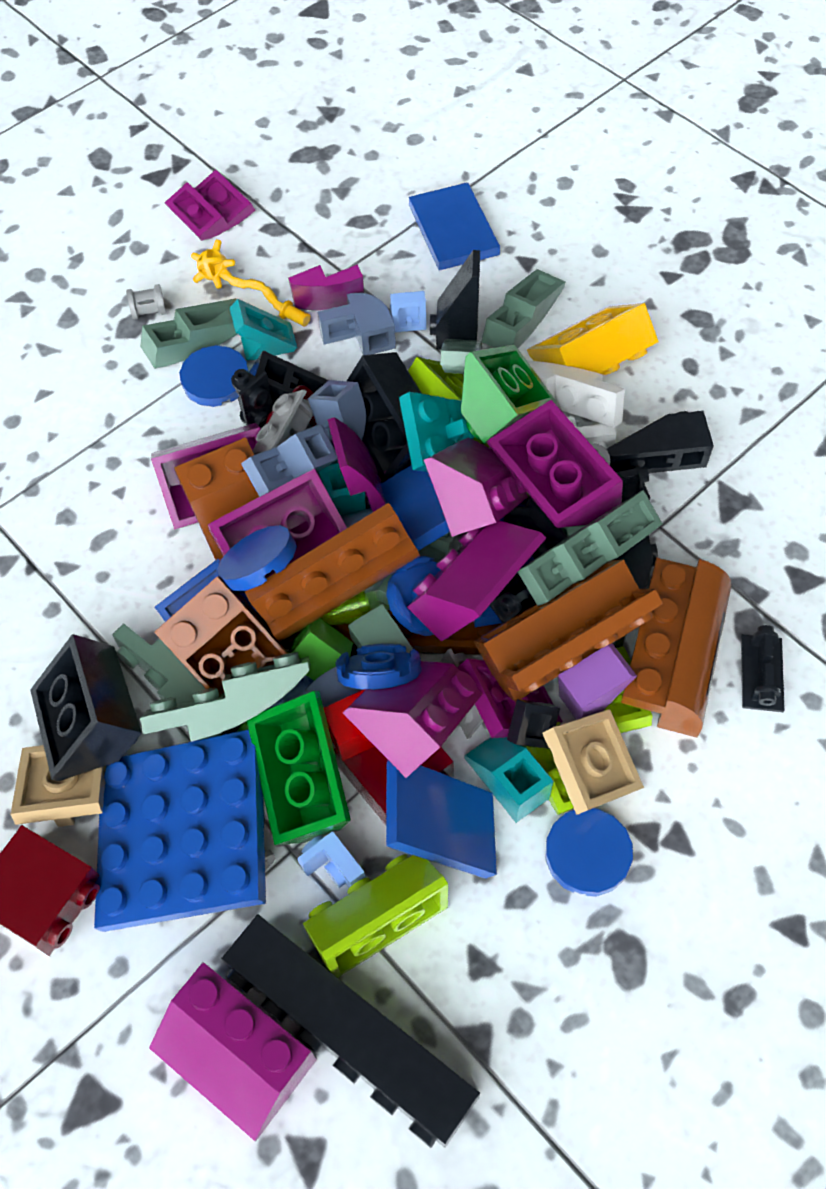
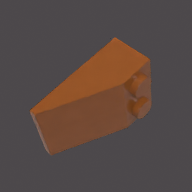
(217, 485)

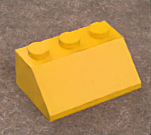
(600, 340)

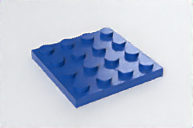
(181, 833)

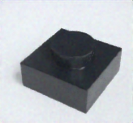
(530, 722)

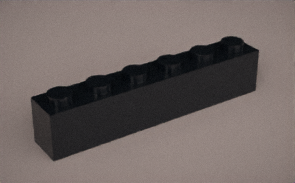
(352, 1030)

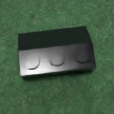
(381, 383)
(84, 709)

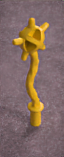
(213, 266)

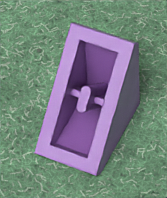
(594, 682)

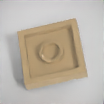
(593, 761)
(44, 799)

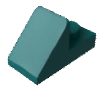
(261, 331)

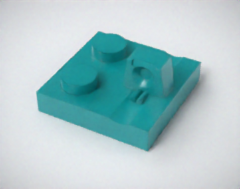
(431, 425)

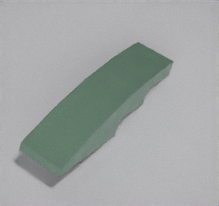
(454, 353)
(590, 548)

